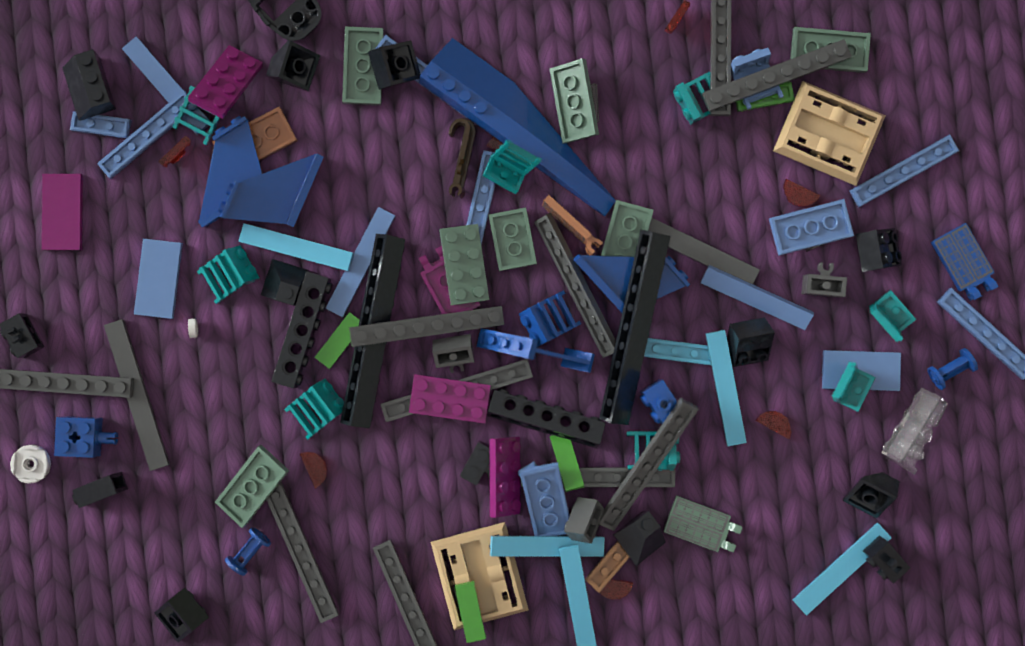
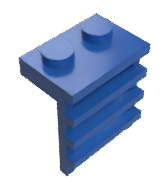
(539, 322)

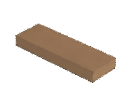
(607, 567)

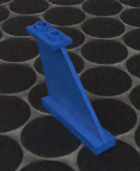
(232, 160)
(272, 195)
(613, 274)
(527, 348)

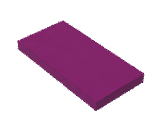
(62, 211)

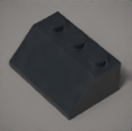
(88, 85)

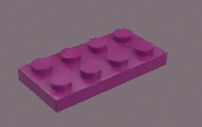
(225, 82)
(449, 398)
(504, 476)

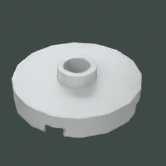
(21, 463)

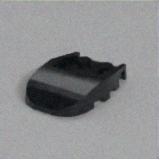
(295, 21)

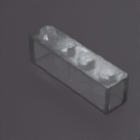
(915, 430)

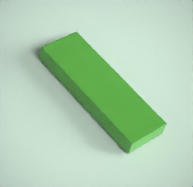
(788, 97)
(337, 342)
(567, 463)
(470, 611)

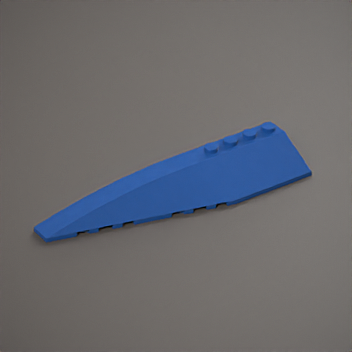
(507, 114)

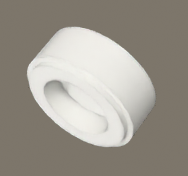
(192, 328)

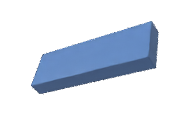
(102, 126)

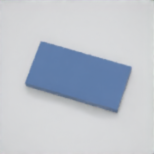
(811, 227)
(158, 278)
(882, 365)
(545, 499)

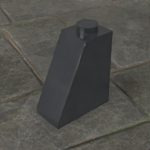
(99, 489)

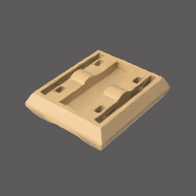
(829, 132)
(476, 565)

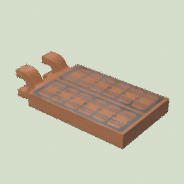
(571, 224)

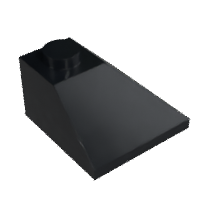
(293, 65)
(283, 282)
(873, 493)
(640, 537)

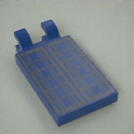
(964, 261)

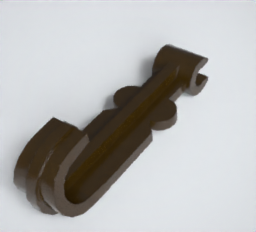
(464, 155)

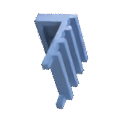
(750, 64)

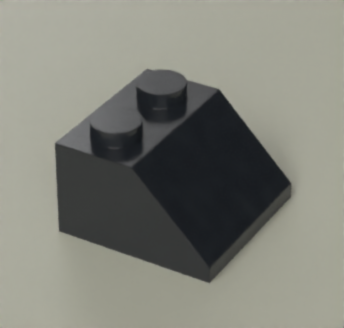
(394, 64)
(181, 614)

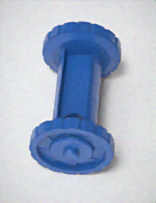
(964, 362)
(248, 551)

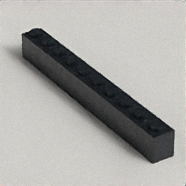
(376, 308)
(634, 327)

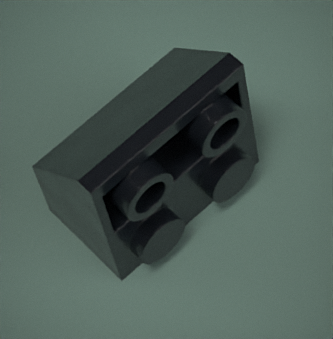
(878, 249)
(750, 341)

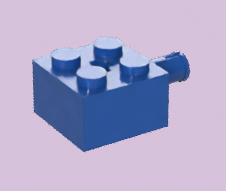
(659, 399)
(90, 436)

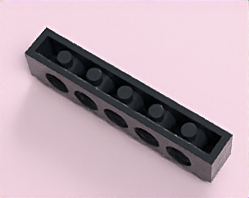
(287, 355)
(553, 427)

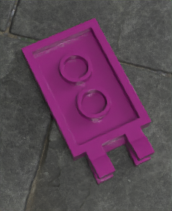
(436, 281)

